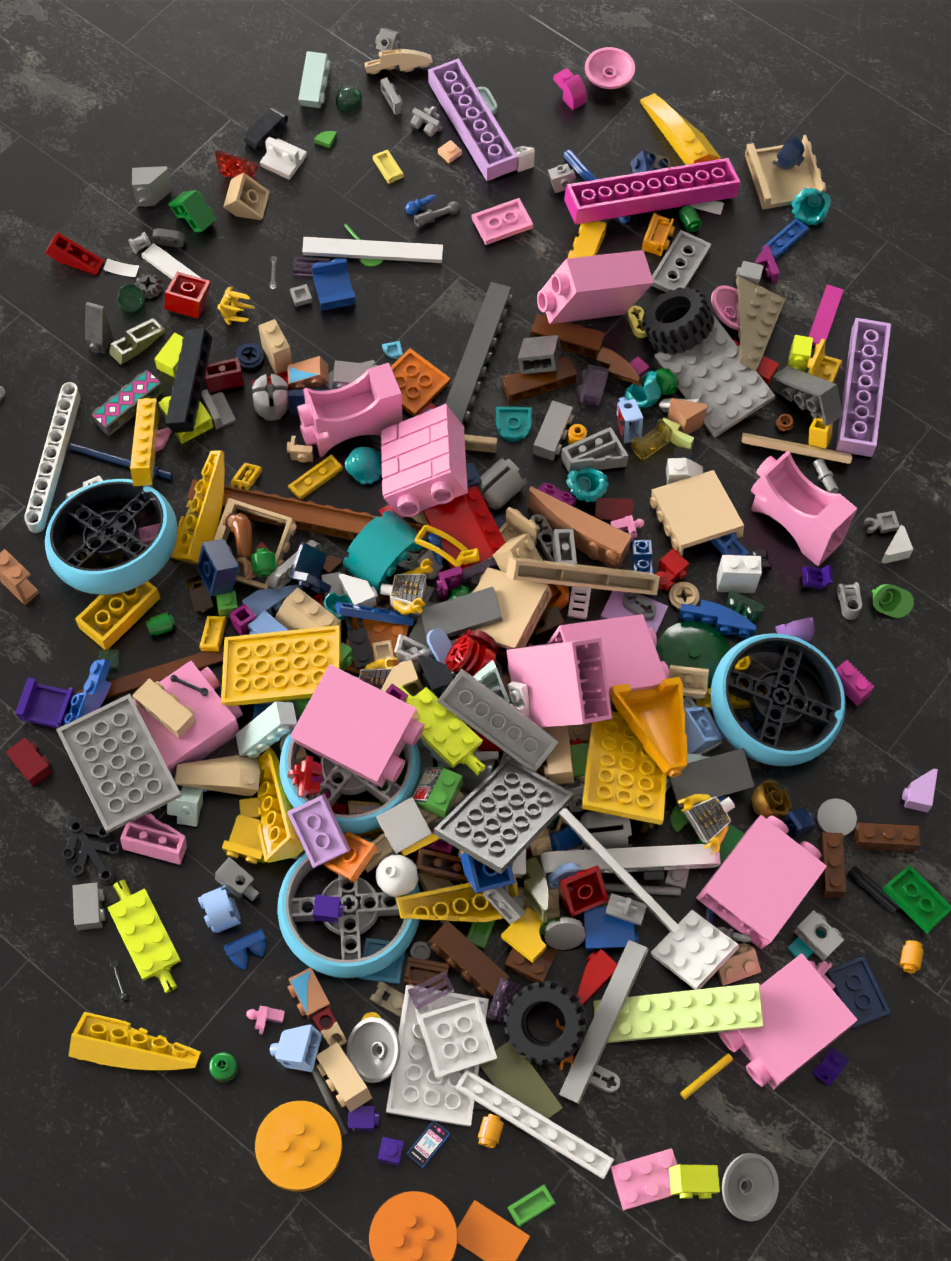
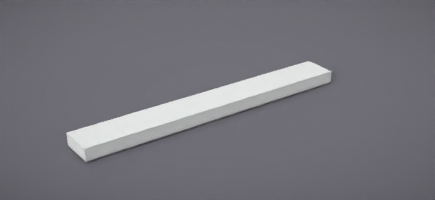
(372, 249)
(621, 873)
(534, 1124)

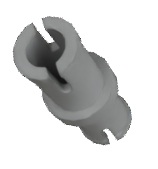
(825, 476)

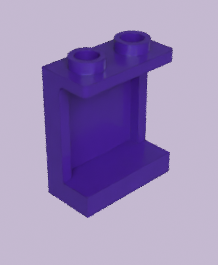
(44, 704)

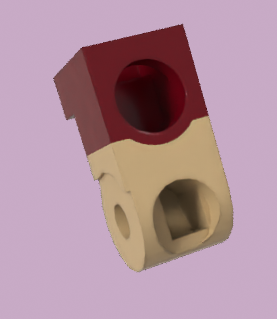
(329, 1027)

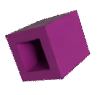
(241, 618)

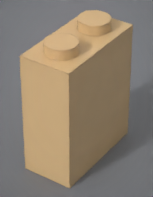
(275, 346)

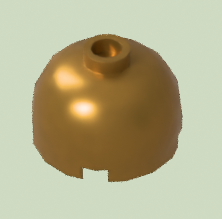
(770, 800)

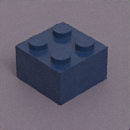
(217, 567)

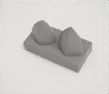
(509, 907)

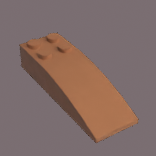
(591, 535)

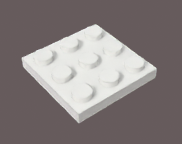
(695, 950)
(456, 1037)

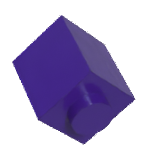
(327, 909)
(363, 1119)
(391, 1151)

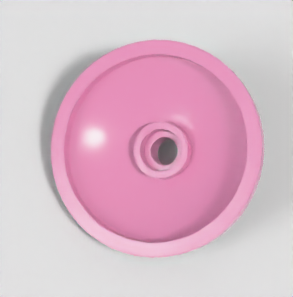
(610, 68)
(725, 305)

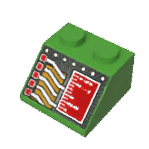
(437, 790)

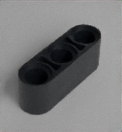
(267, 126)

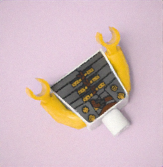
(408, 589)
(377, 672)
(708, 818)

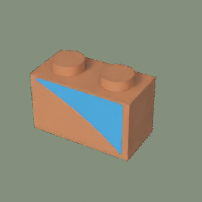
(308, 374)
(309, 993)

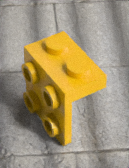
(822, 365)
(245, 840)

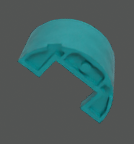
(380, 549)

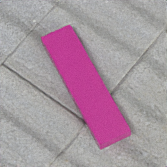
(825, 314)

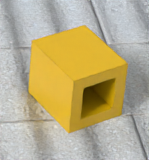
(820, 434)

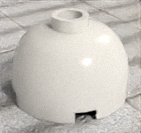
(396, 875)

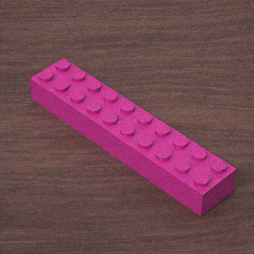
(651, 191)

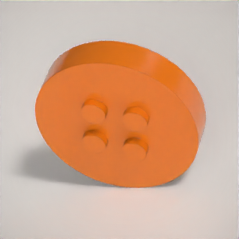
(413, 1229)

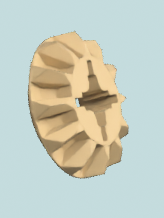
(689, 590)

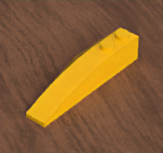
(682, 135)
(203, 512)
(276, 830)
(451, 904)
(119, 1045)

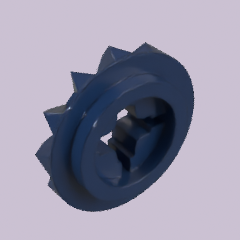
(244, 351)

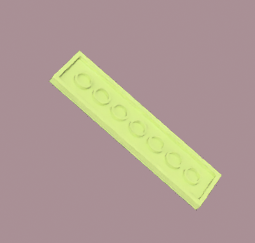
(688, 1013)

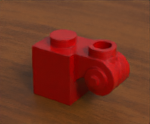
(672, 568)

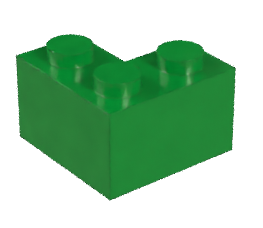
(194, 209)

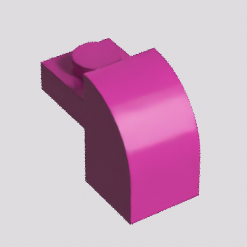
(573, 88)

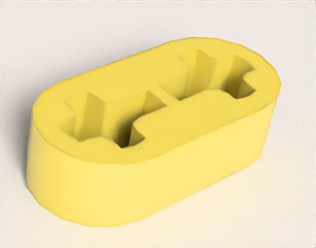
(634, 322)

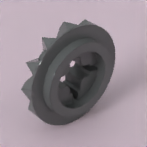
(155, 287)

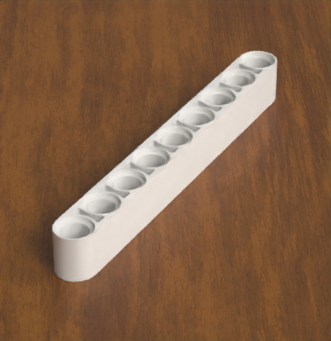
(53, 464)
(636, 858)

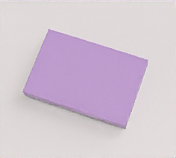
(615, 609)
(318, 831)

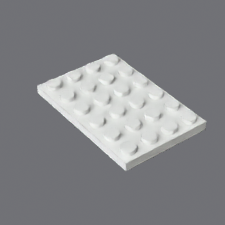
(413, 1083)

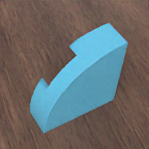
(393, 349)

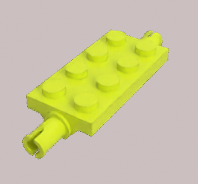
(446, 731)
(144, 935)

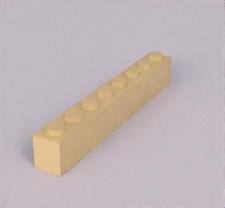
(582, 576)

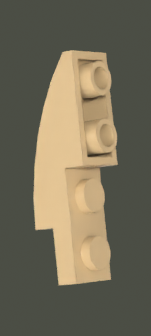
(405, 58)

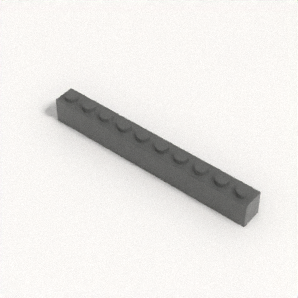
(478, 351)

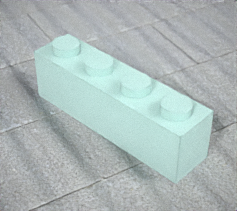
(266, 729)

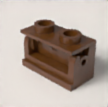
(421, 970)

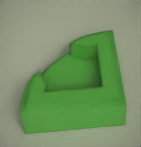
(326, 138)
(678, 820)

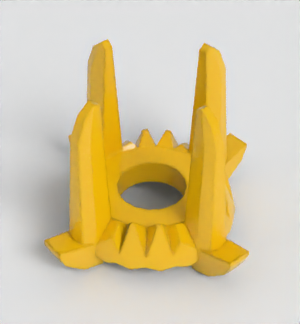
(229, 311)

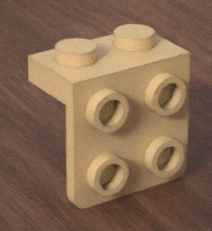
(518, 525)

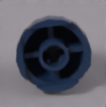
(790, 154)

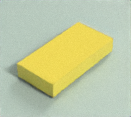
(388, 166)

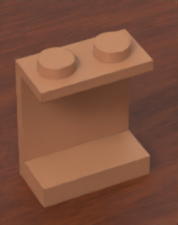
(15, 577)

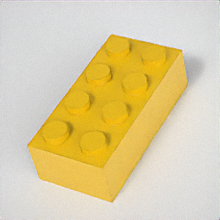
(116, 613)

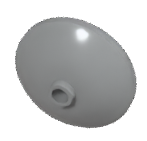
(365, 1049)
(758, 1190)

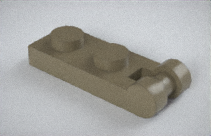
(395, 1001)

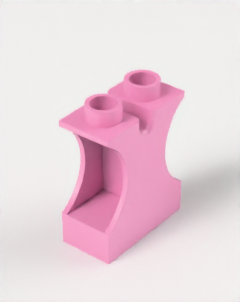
(352, 410)
(810, 514)

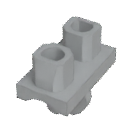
(428, 118)
(626, 909)

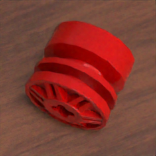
(469, 656)

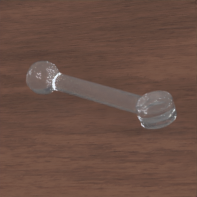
(273, 284)

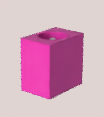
(640, 366)

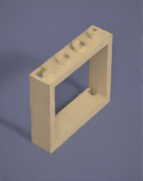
(284, 545)

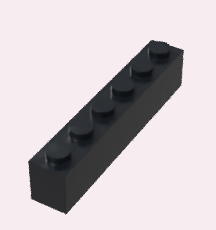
(189, 380)

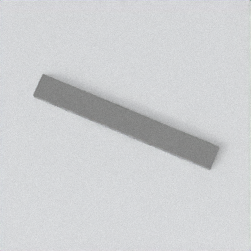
(603, 1022)

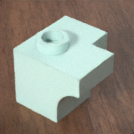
(187, 806)

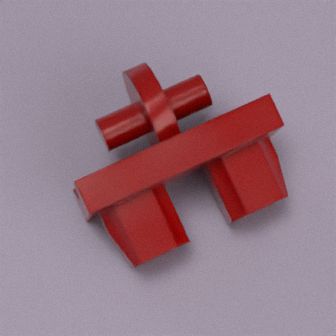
(303, 777)

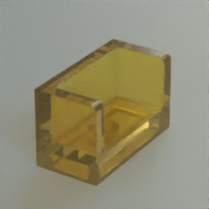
(652, 441)

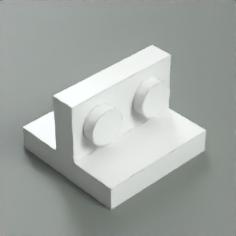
(282, 157)

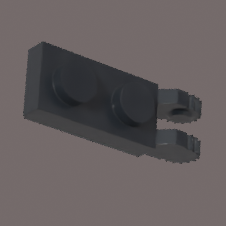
(359, 643)

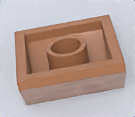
(687, 414)

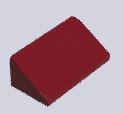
(613, 509)

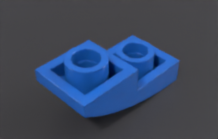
(642, 555)

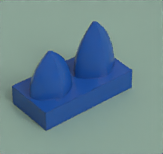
(237, 949)

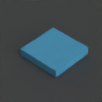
(390, 974)

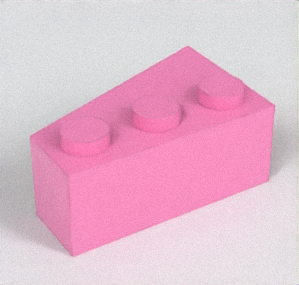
(154, 839)

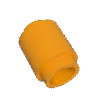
(576, 433)
(911, 956)
(490, 1131)

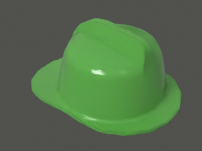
(892, 600)

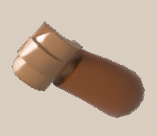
(242, 528)

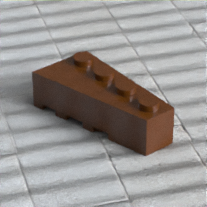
(466, 958)

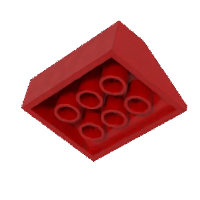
(469, 523)

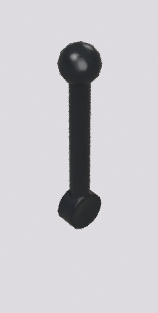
(203, 691)
(115, 965)

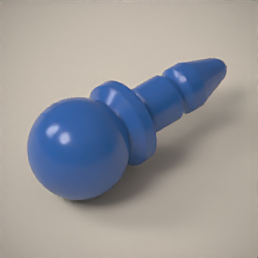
(414, 206)
(436, 541)

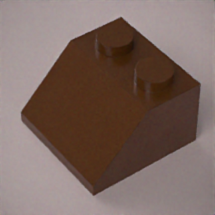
(532, 972)

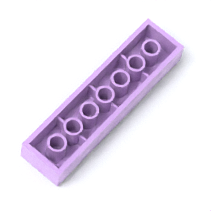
(472, 119)
(863, 387)

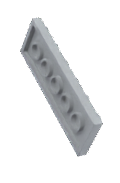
(498, 720)

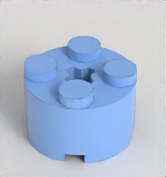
(220, 909)

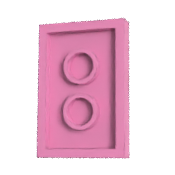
(502, 221)
(644, 1179)

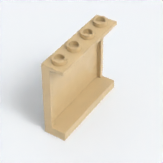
(780, 186)
(695, 511)
(520, 608)

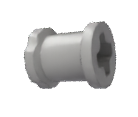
(139, 243)

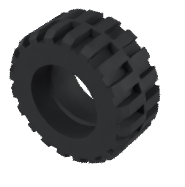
(678, 320)
(518, 1029)

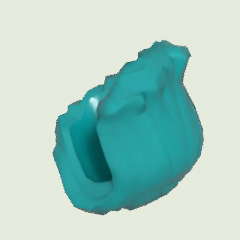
(811, 206)
(646, 395)
(364, 464)
(587, 484)

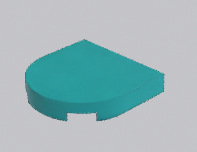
(513, 422)

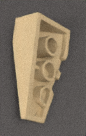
(226, 774)

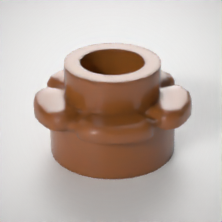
(784, 418)

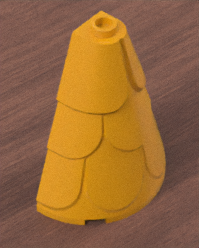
(657, 721)

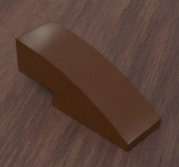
(619, 367)

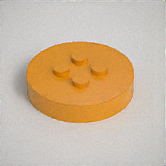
(298, 1146)

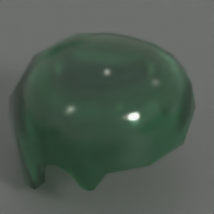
(348, 97)
(131, 298)

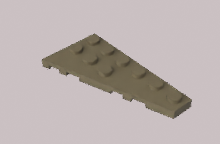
(756, 319)

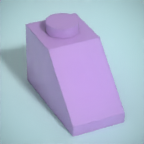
(921, 792)

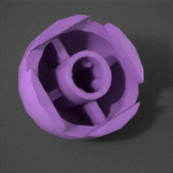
(800, 628)

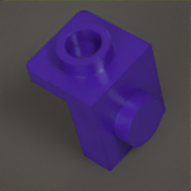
(817, 577)
(830, 1066)

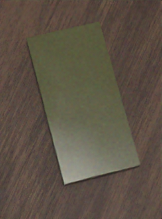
(521, 1081)

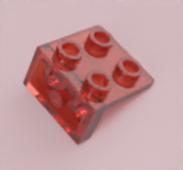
(233, 165)

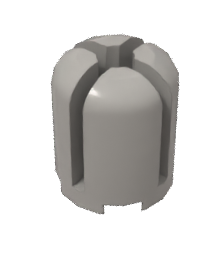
(277, 391)
(501, 483)
(607, 839)

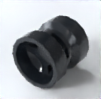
(765, 564)

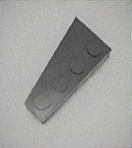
(809, 393)

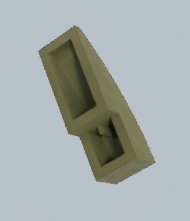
(136, 340)
(536, 888)

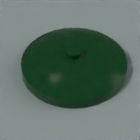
(692, 646)

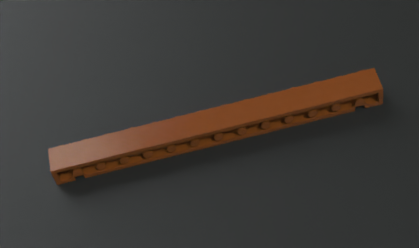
(307, 515)

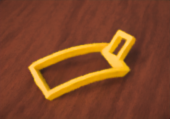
(466, 556)

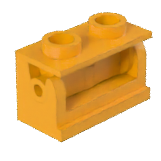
(657, 235)

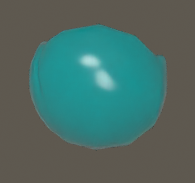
(330, 602)

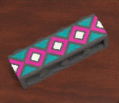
(123, 405)

